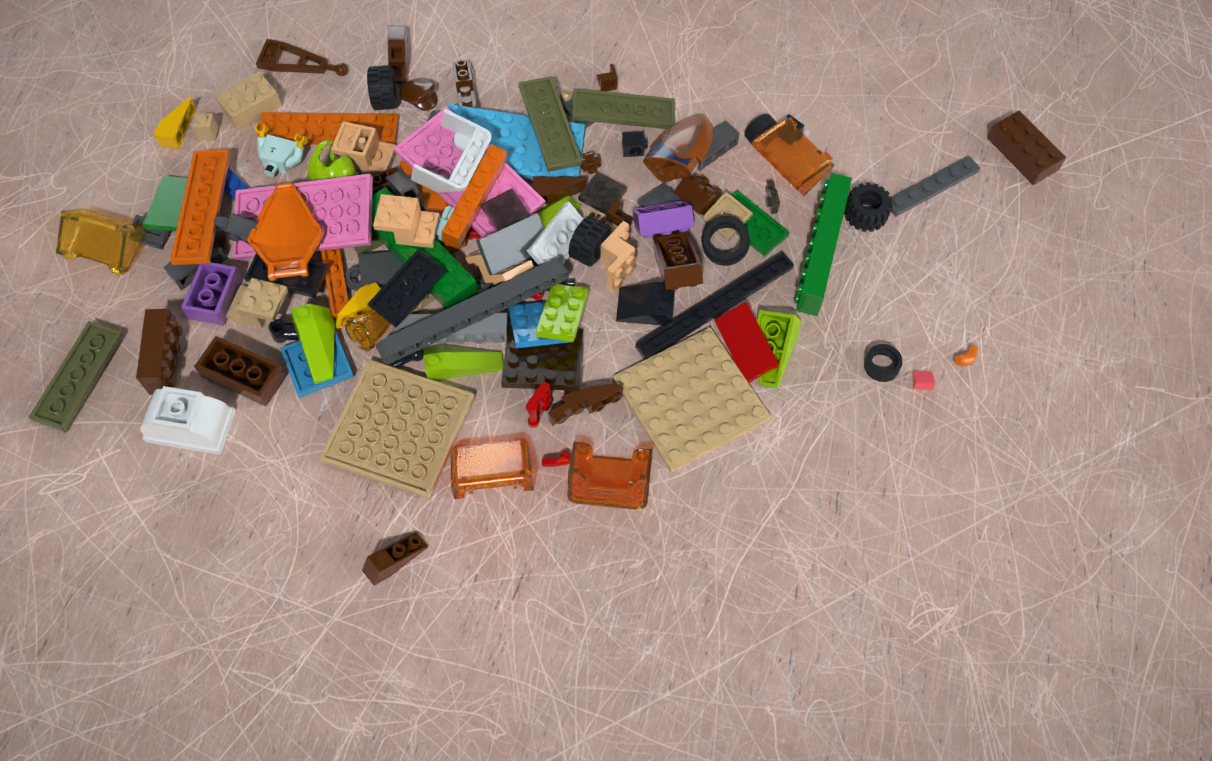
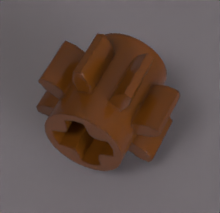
(590, 163)

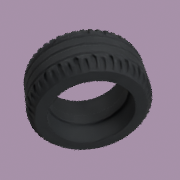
(725, 222)

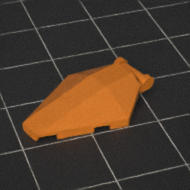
(285, 233)

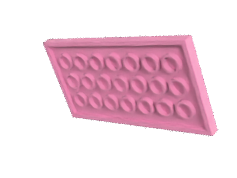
(435, 151)
(337, 204)

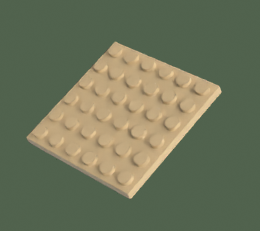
(691, 399)
(397, 428)

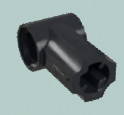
(287, 331)

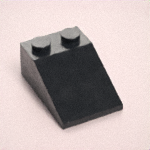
(645, 304)

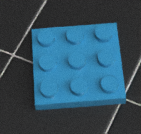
(524, 323)
(300, 371)

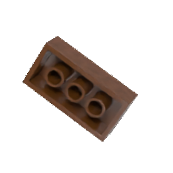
(1026, 147)
(677, 260)
(158, 350)
(240, 370)

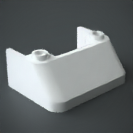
(472, 141)

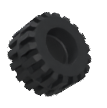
(381, 87)
(865, 218)
(587, 241)

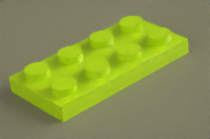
(562, 313)

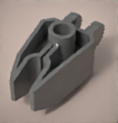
(236, 226)

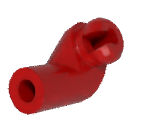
(563, 460)

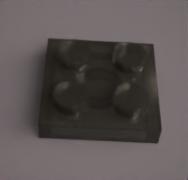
(602, 192)
(504, 209)

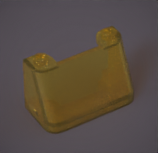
(98, 238)

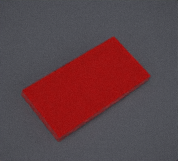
(747, 342)

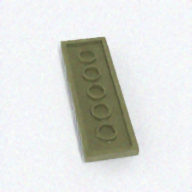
(623, 109)
(550, 124)
(76, 376)

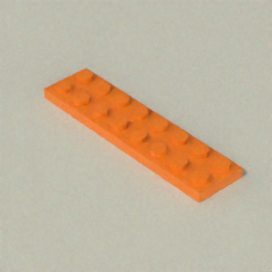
(325, 126)
(200, 207)

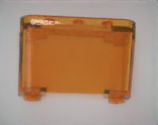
(793, 155)
(490, 466)
(609, 479)

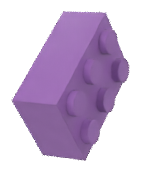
(663, 218)
(211, 293)

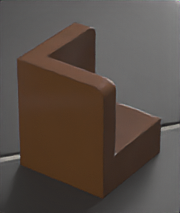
(609, 80)
(616, 214)

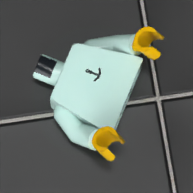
(279, 153)

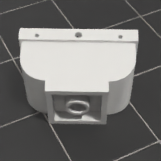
(187, 420)

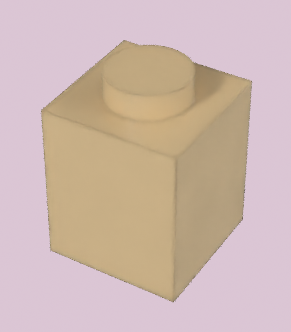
(205, 127)

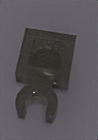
(772, 200)

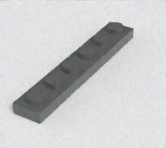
(934, 185)

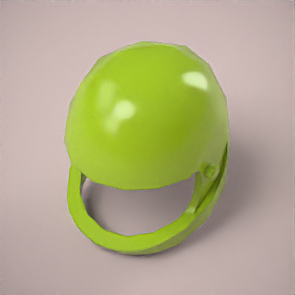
(333, 169)

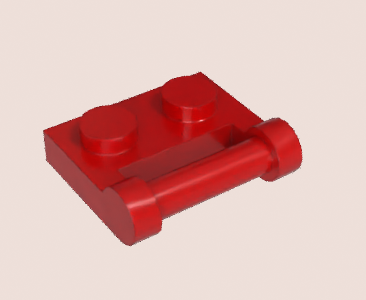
(538, 404)

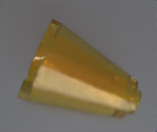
(366, 329)

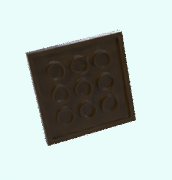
(550, 363)

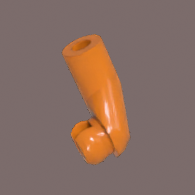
(968, 358)

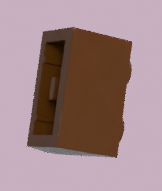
(698, 193)

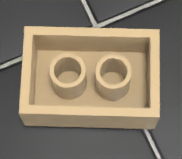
(247, 100)

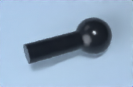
(416, 356)

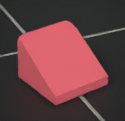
(923, 380)

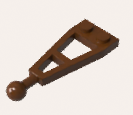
(272, 50)

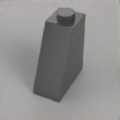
(403, 186)

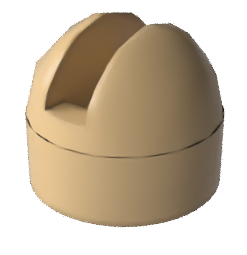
(565, 95)

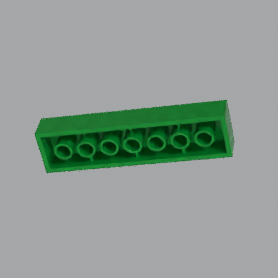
(822, 244)
(454, 286)

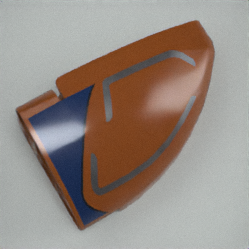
(680, 148)

